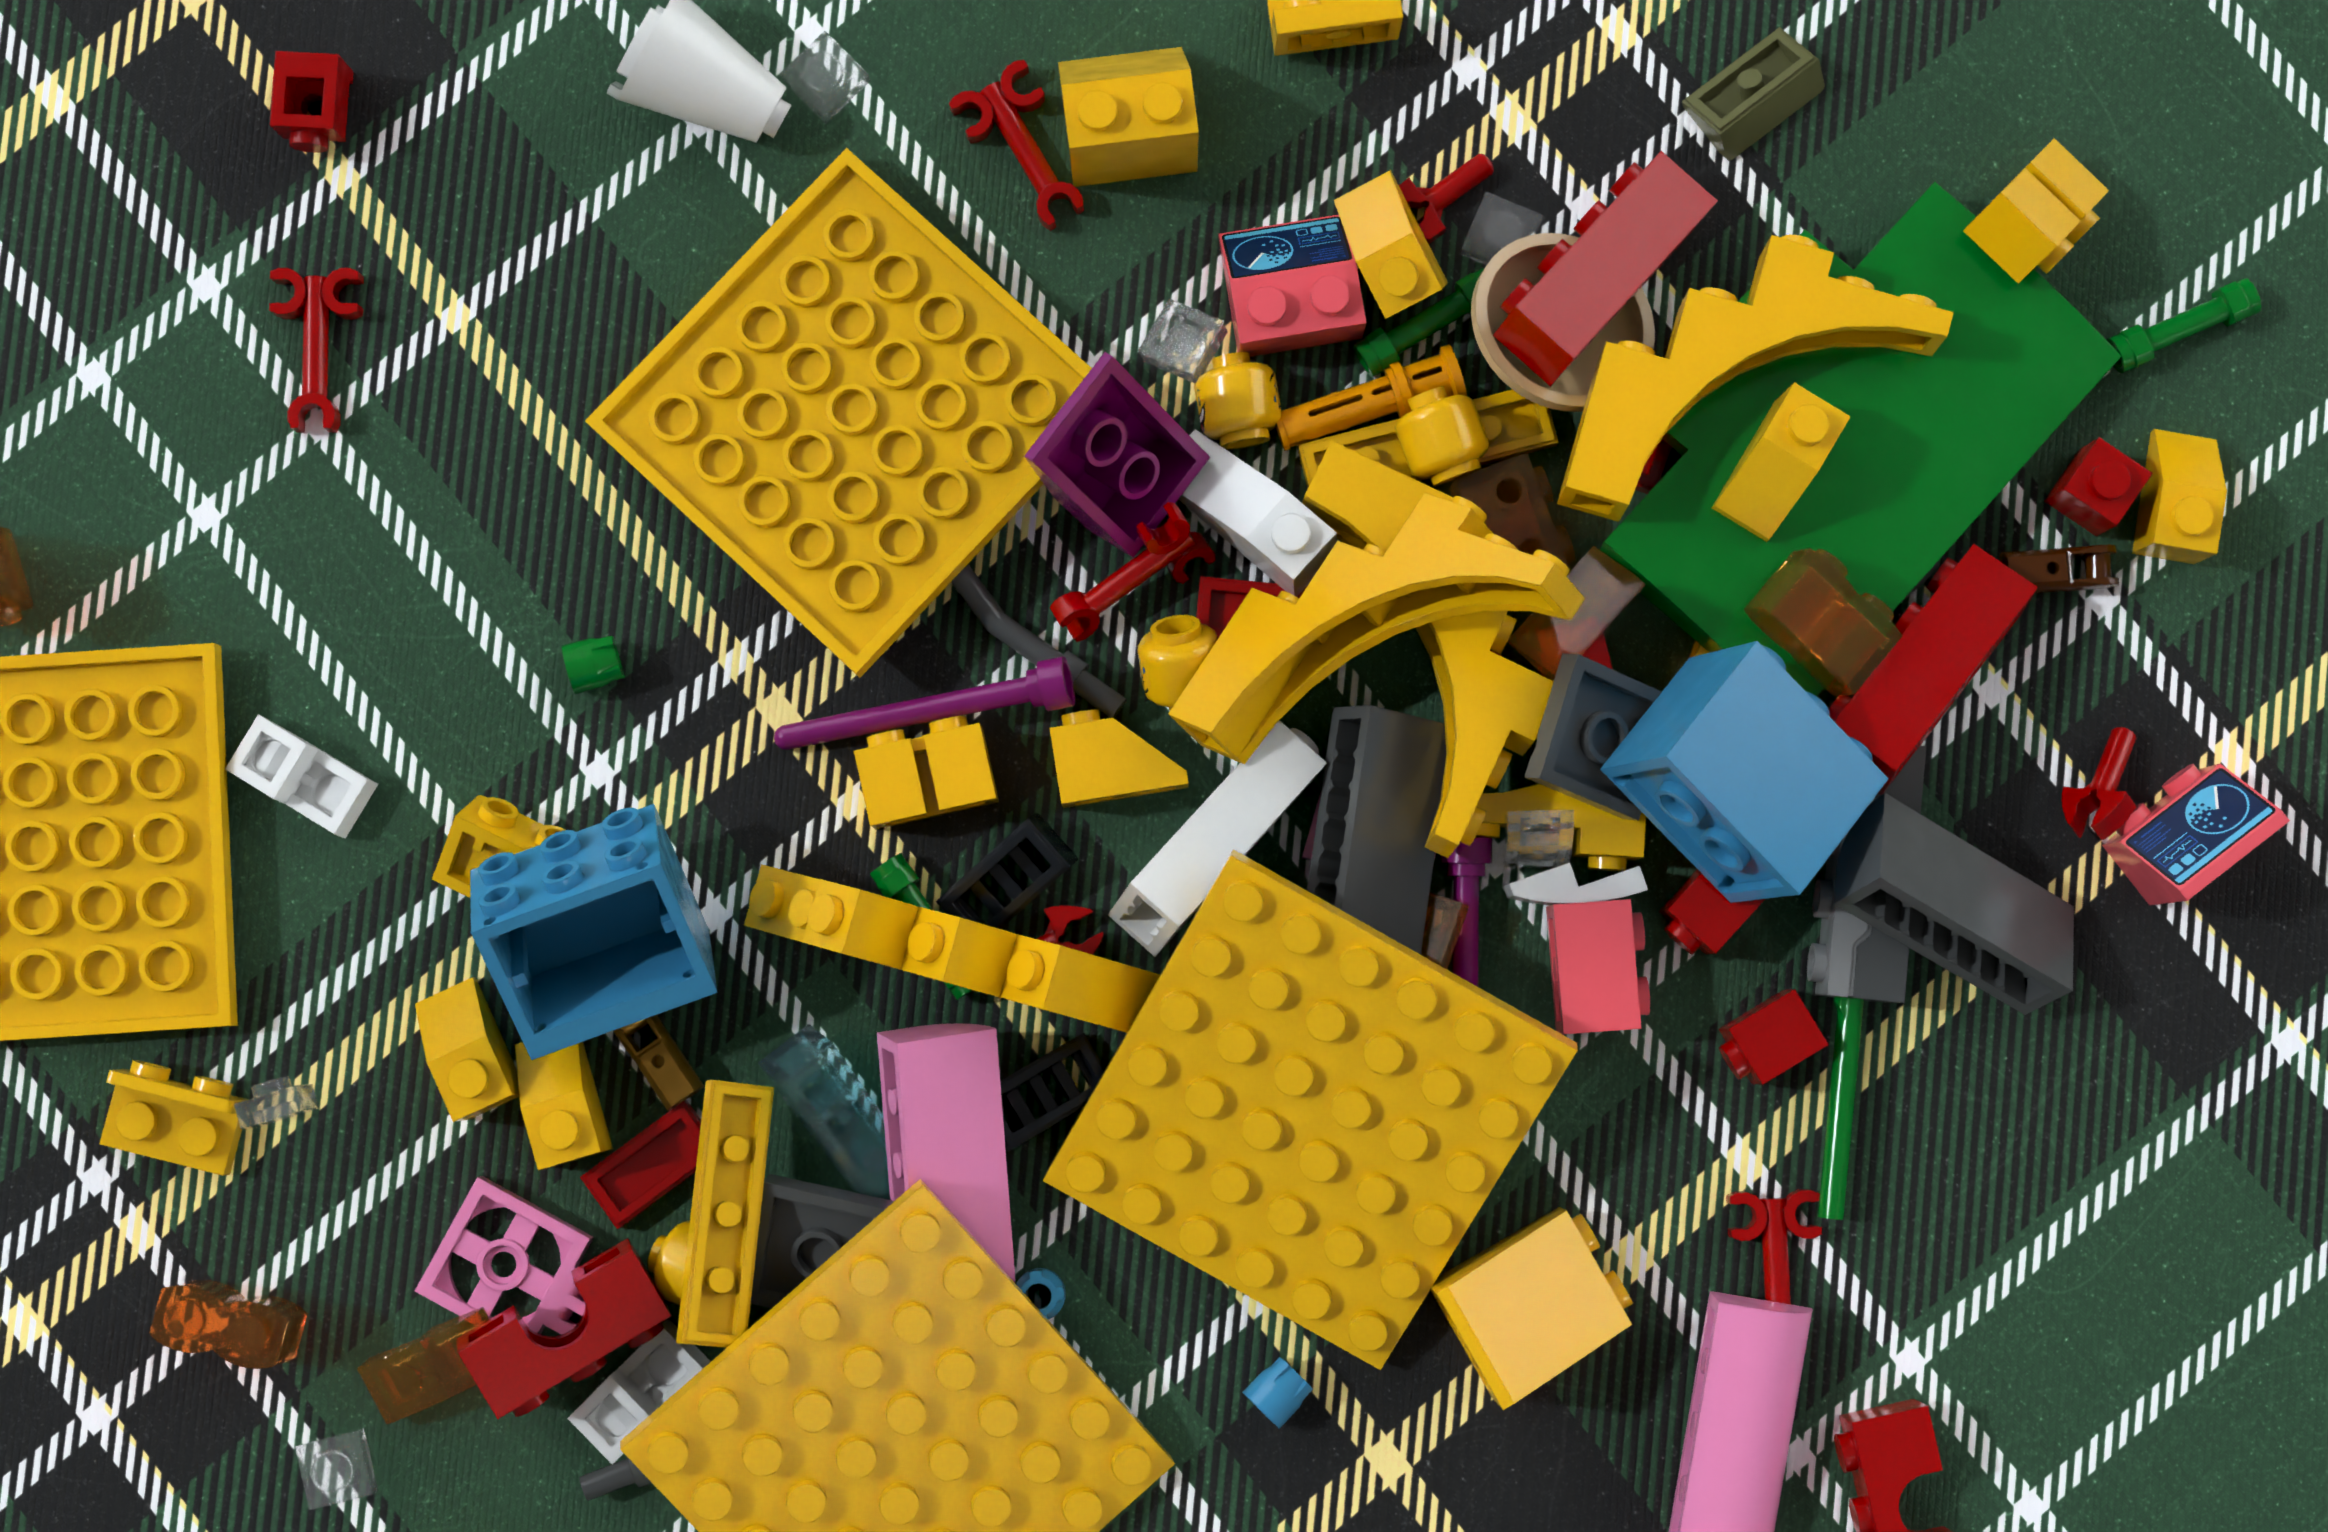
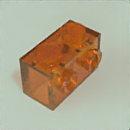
(1516, 506)

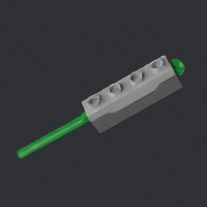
(1853, 967)

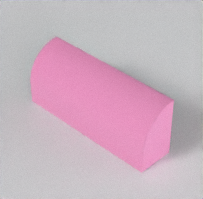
(949, 1125)
(1740, 1415)

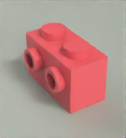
(1596, 966)

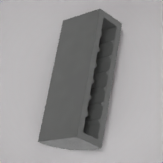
(1376, 818)
(1956, 906)

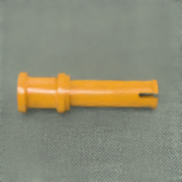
(1370, 399)

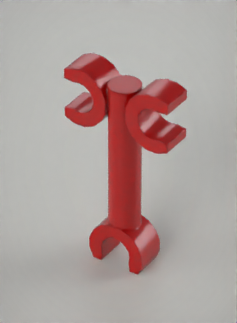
(1001, 104)
(314, 298)
(1166, 546)
(1773, 1219)

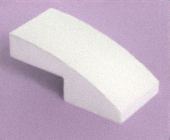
(301, 776)
(1561, 887)
(637, 1390)

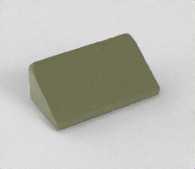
(1755, 93)

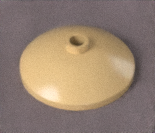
(1497, 282)

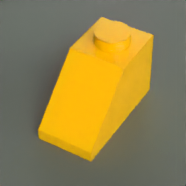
(1389, 245)
(1780, 461)
(2181, 500)
(1108, 761)
(466, 1051)
(560, 1106)

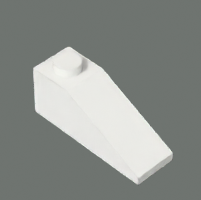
(1258, 518)

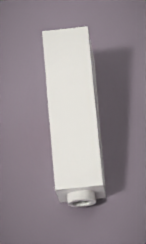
(1230, 819)

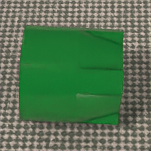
(592, 663)

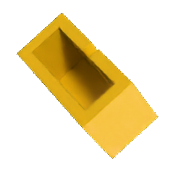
(2039, 213)
(925, 774)

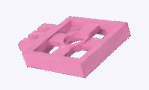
(557, 1293)

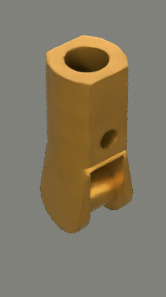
(661, 1063)

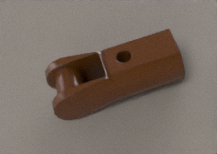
(2053, 568)

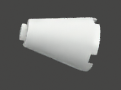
(699, 74)

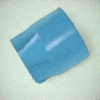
(1050, 1280)
(1278, 1392)

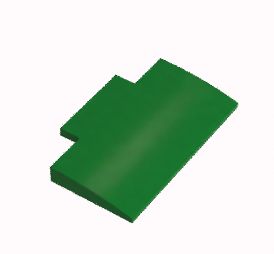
(1914, 460)

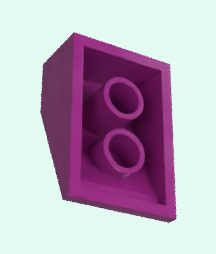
(1115, 456)

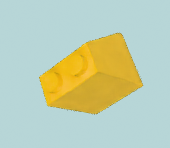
(1129, 116)
(1532, 1305)

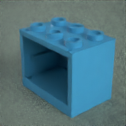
(1745, 773)
(591, 931)

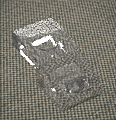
(1538, 839)

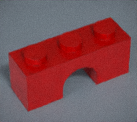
(519, 1365)
(1885, 1452)

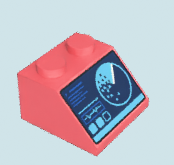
(1292, 286)
(2192, 833)

